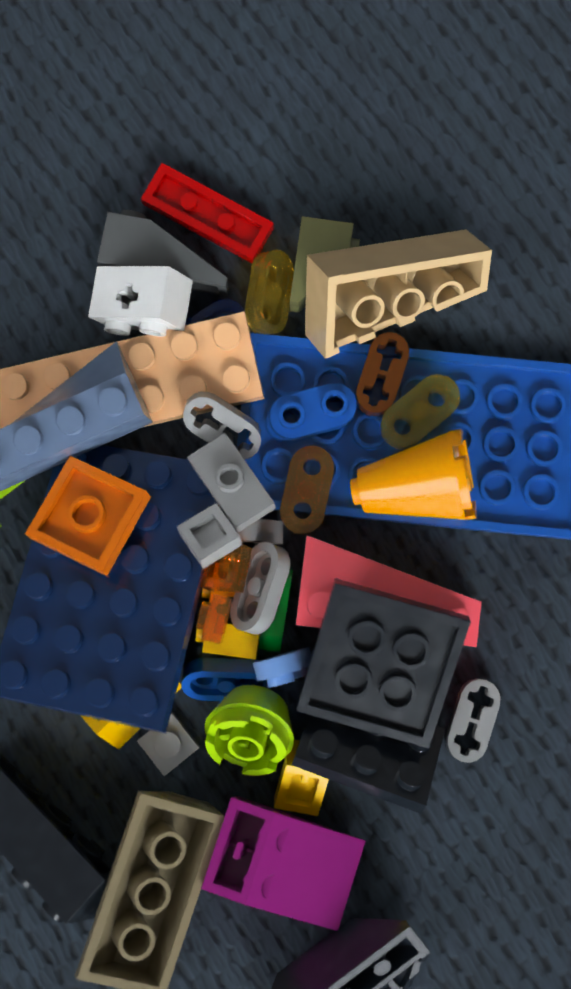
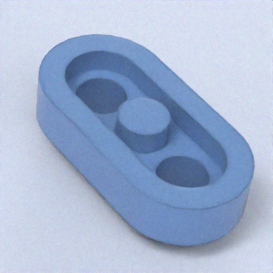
(283, 667)

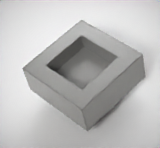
(209, 535)
(170, 748)

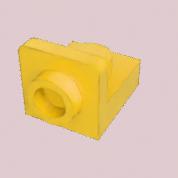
(299, 789)

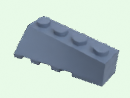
(73, 419)

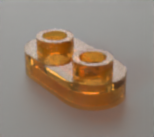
(307, 489)

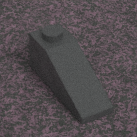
(138, 241)

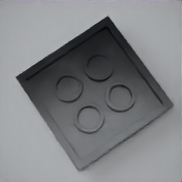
(382, 663)

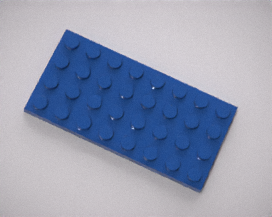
(509, 414)

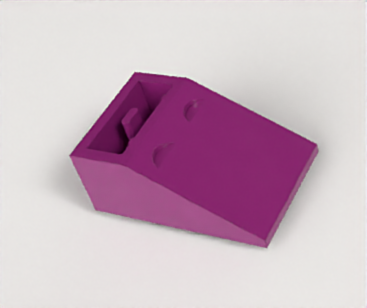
(283, 864)

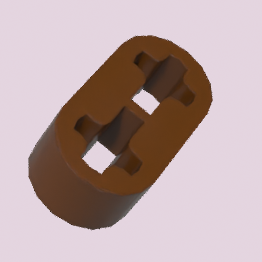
(392, 377)

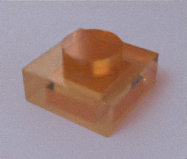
(228, 572)
(214, 618)

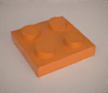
(88, 515)

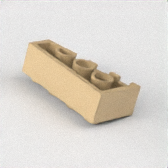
(388, 284)

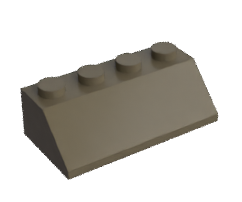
(151, 892)

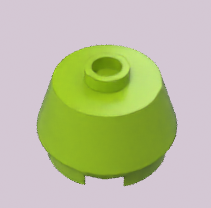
(250, 730)

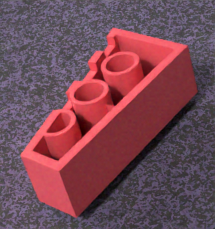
(326, 562)

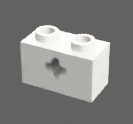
(140, 299)

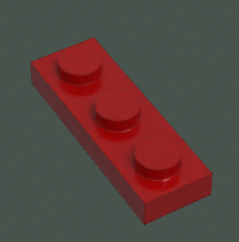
(207, 213)

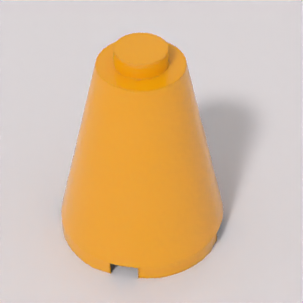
(420, 481)

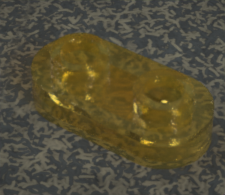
(269, 292)
(418, 412)

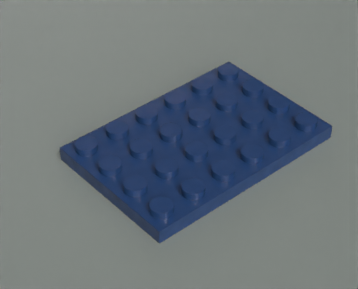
(117, 639)

